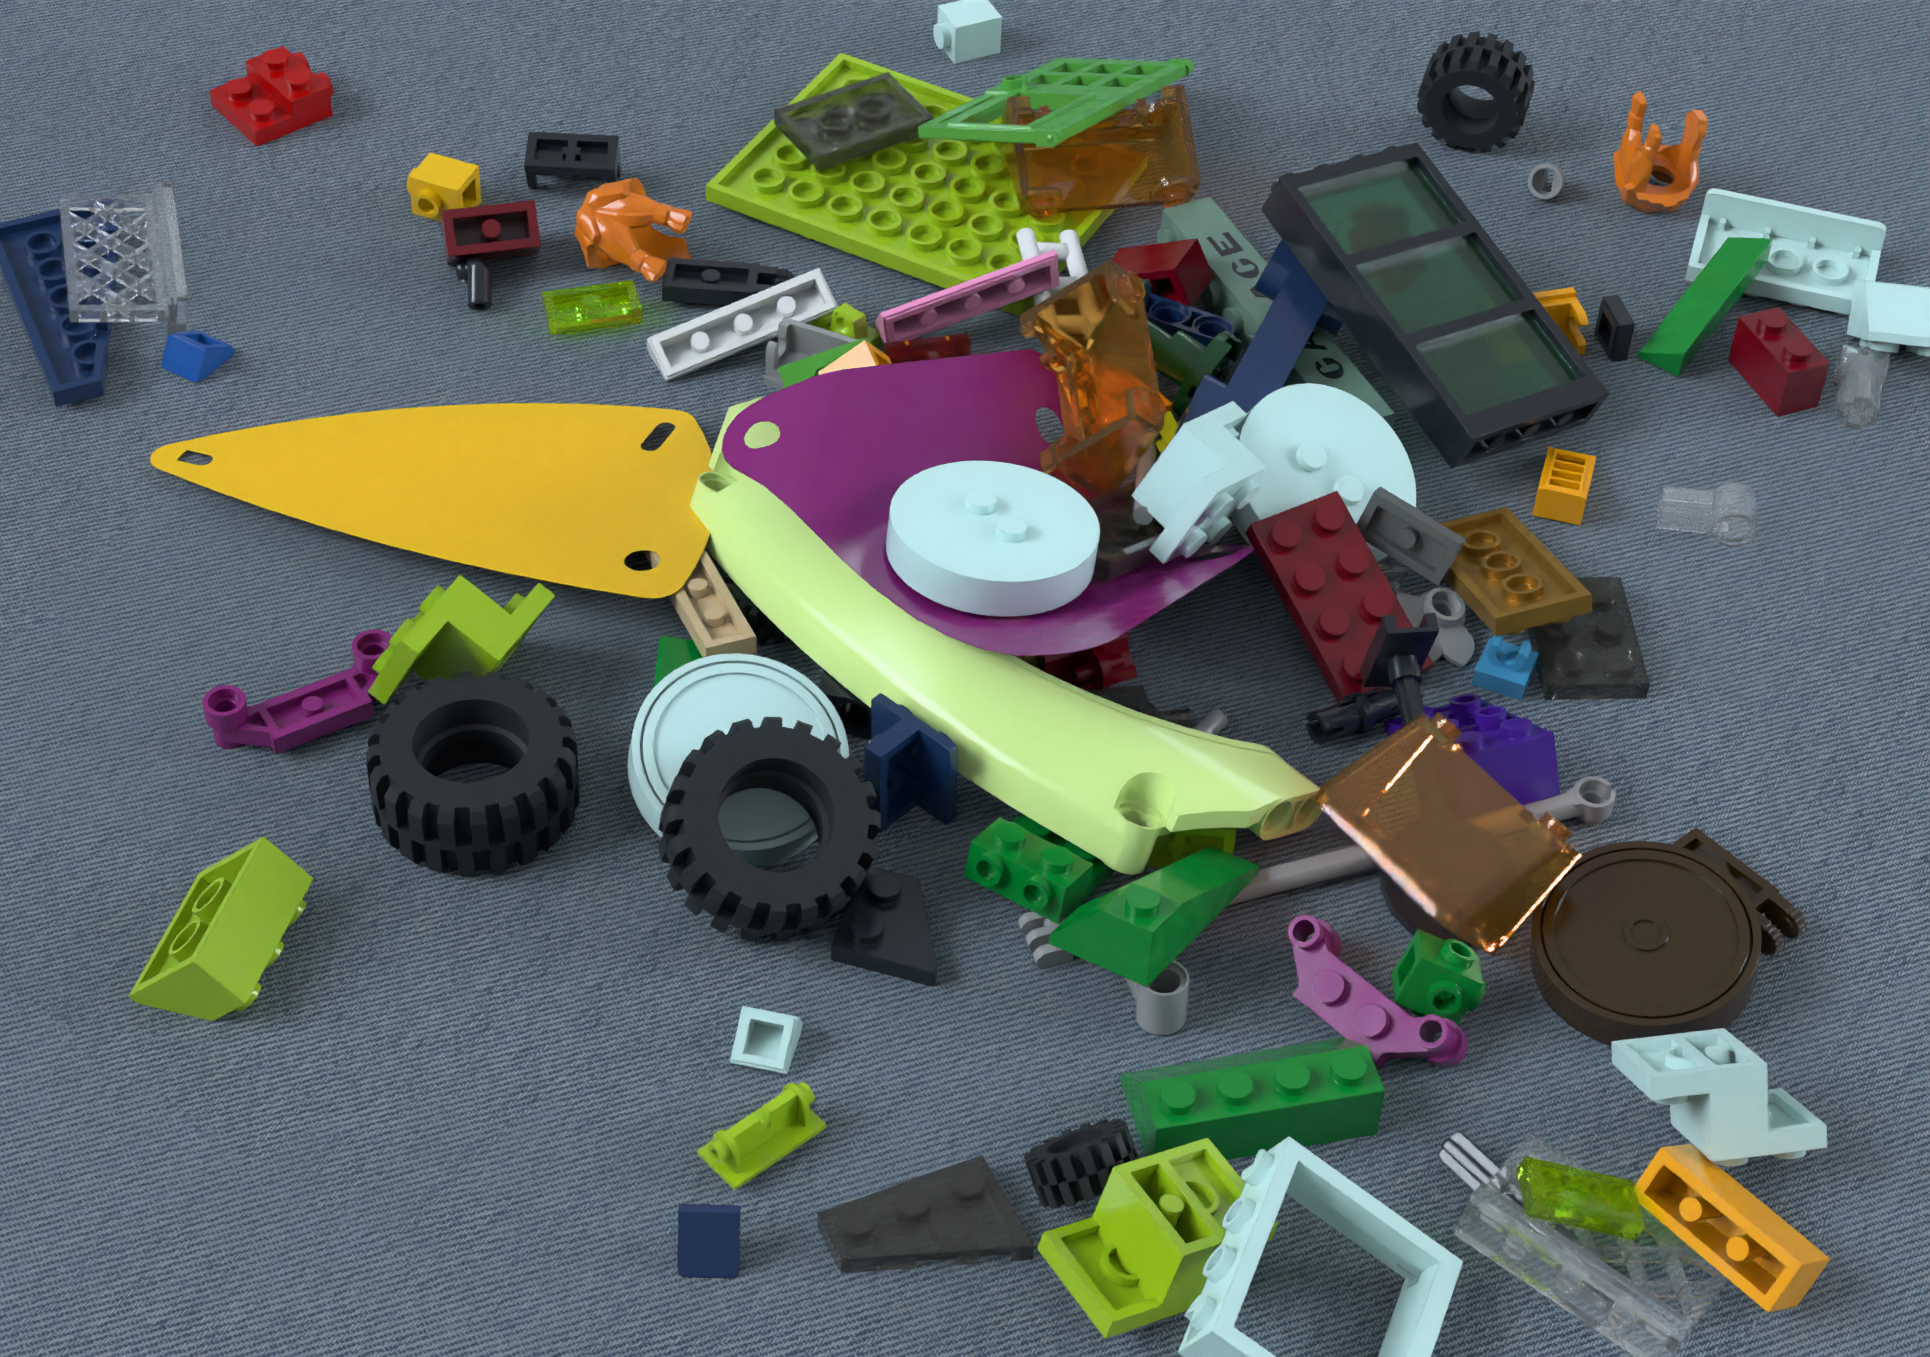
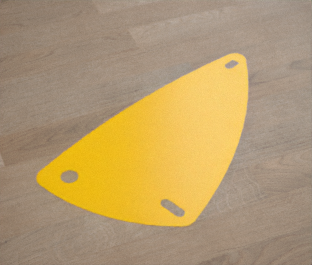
(482, 485)

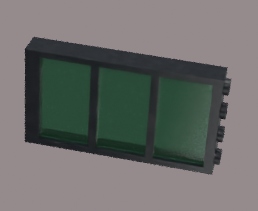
(1433, 303)

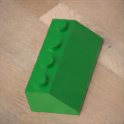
(1259, 1098)

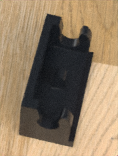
(572, 156)

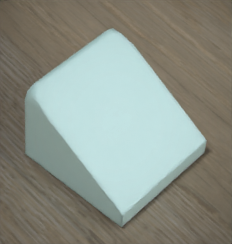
(766, 1040)

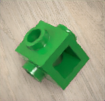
(1438, 977)

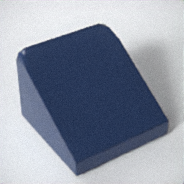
(709, 1241)

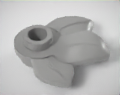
(1453, 638)

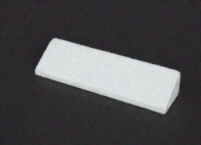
(740, 325)

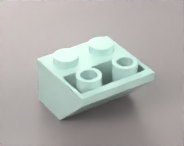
(1890, 316)

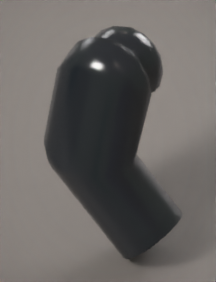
(477, 275)

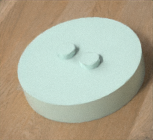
(1321, 444)
(992, 538)
(709, 697)

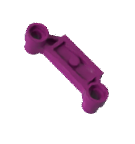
(301, 713)
(1359, 1008)

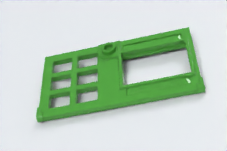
(1076, 90)

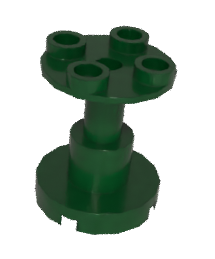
(1187, 360)

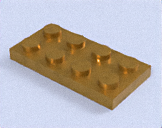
(1511, 575)

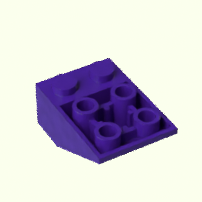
(1503, 745)

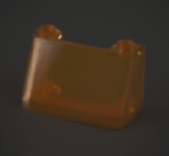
(1117, 163)
(1104, 375)
(1449, 831)

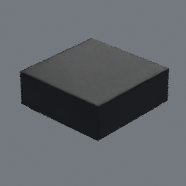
(1614, 328)

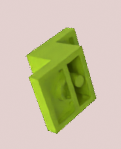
(457, 634)
(1147, 1237)

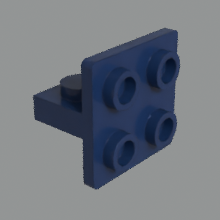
(909, 764)

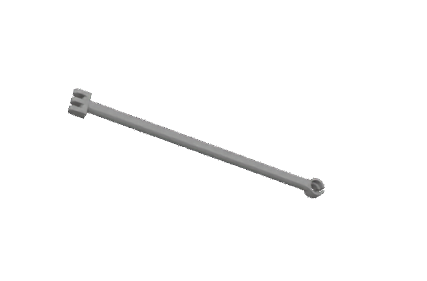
(1584, 801)

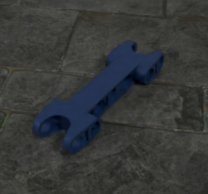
(1278, 341)

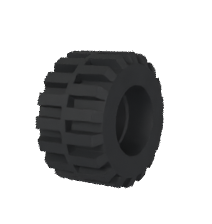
(1481, 64)

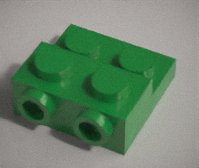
(1034, 867)

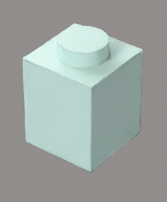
(968, 29)

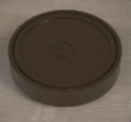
(1645, 943)

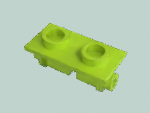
(763, 1136)

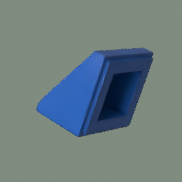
(195, 354)

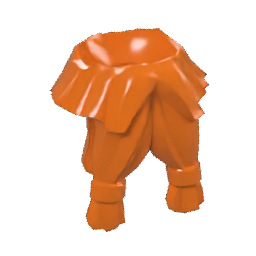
(1666, 163)
(618, 228)

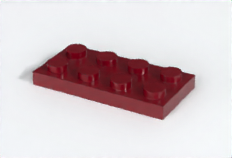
(1328, 586)

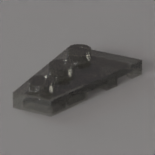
(931, 1217)

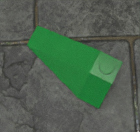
(1156, 916)

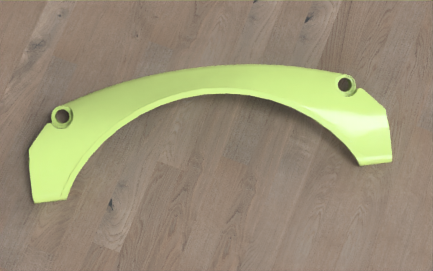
(1026, 737)

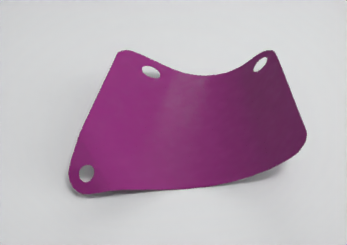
(871, 428)

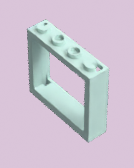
(1294, 1170)

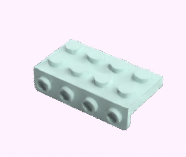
(1811, 252)

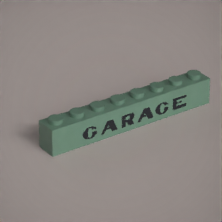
(1231, 295)

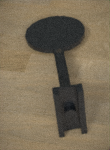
(1396, 662)

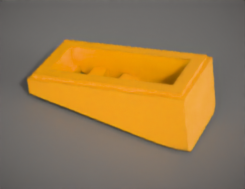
(1564, 486)

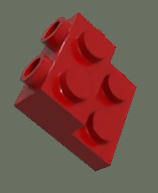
(274, 96)

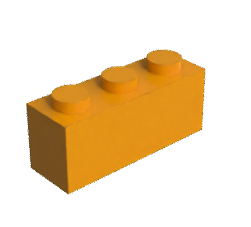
(1729, 1227)

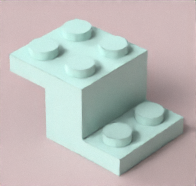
(1199, 483)
(1719, 1096)

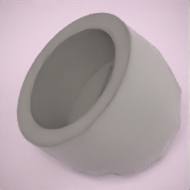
(1538, 180)

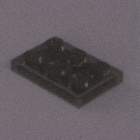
(852, 121)
(1592, 652)

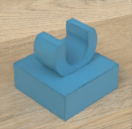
(1505, 667)

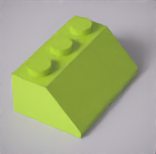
(225, 934)

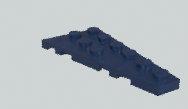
(32, 266)

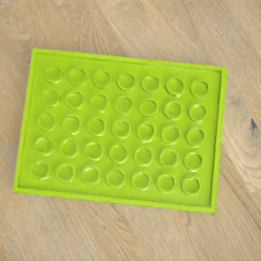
(913, 207)

